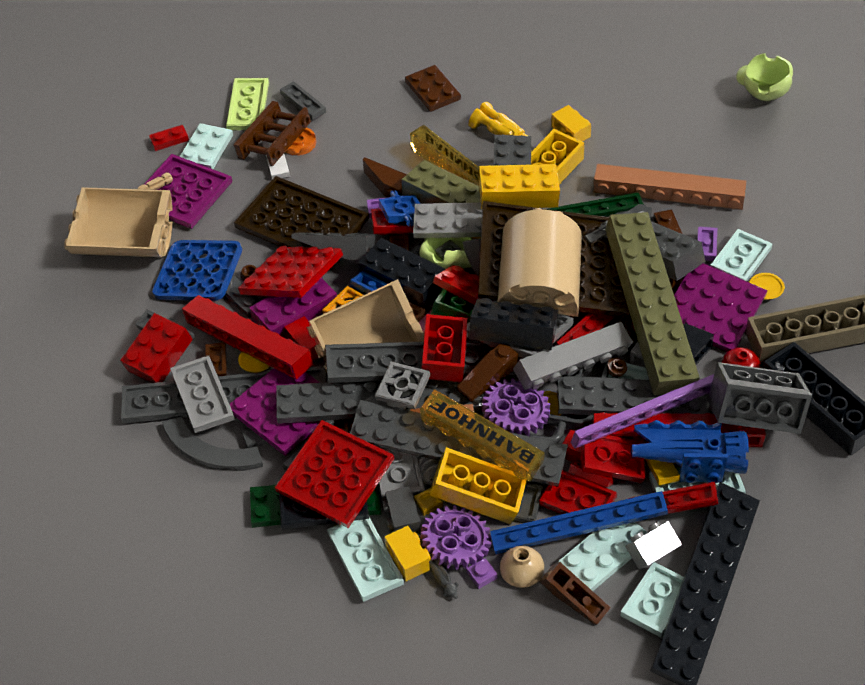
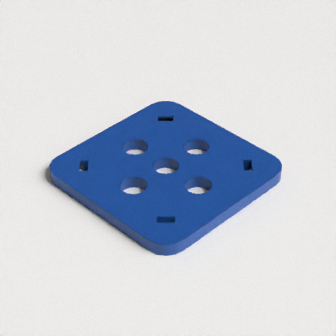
(186, 254)

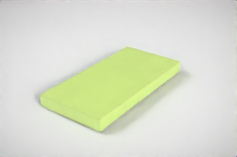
(246, 102)

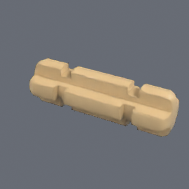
(157, 182)

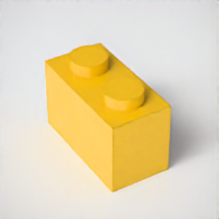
(571, 123)
(407, 553)

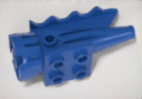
(696, 448)

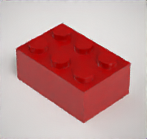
(444, 347)
(156, 349)

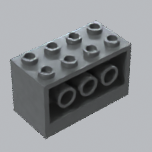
(759, 398)

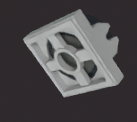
(404, 386)

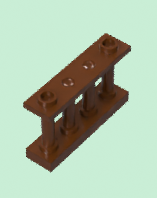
(263, 124)

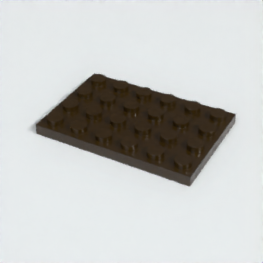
(291, 209)

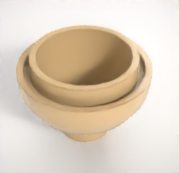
(522, 572)

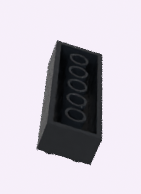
(832, 404)

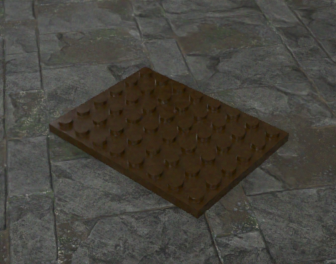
(599, 278)

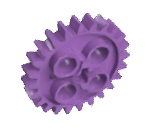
(516, 408)
(450, 535)

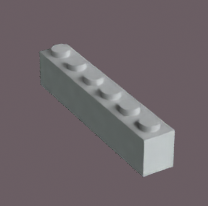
(572, 356)

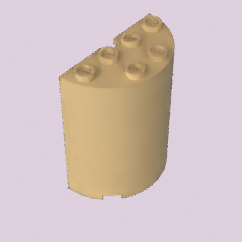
(121, 223)
(541, 261)
(372, 318)

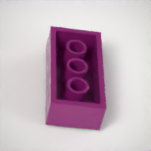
(280, 311)

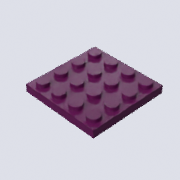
(192, 188)
(718, 304)
(259, 412)

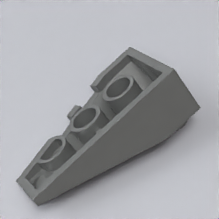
(353, 245)

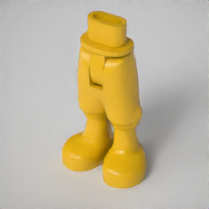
(499, 126)

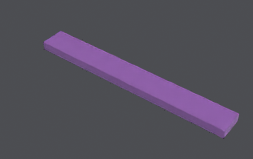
(641, 412)

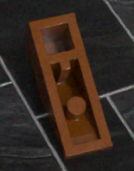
(383, 177)
(489, 370)
(574, 593)

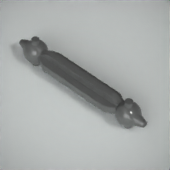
(442, 576)

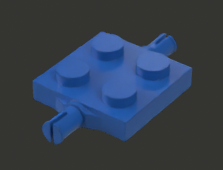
(399, 208)

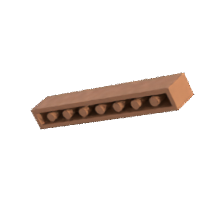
(670, 186)

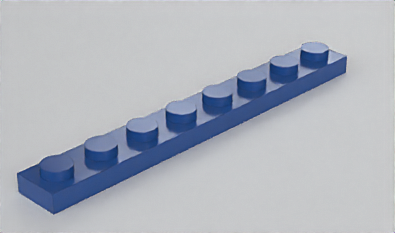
(579, 522)

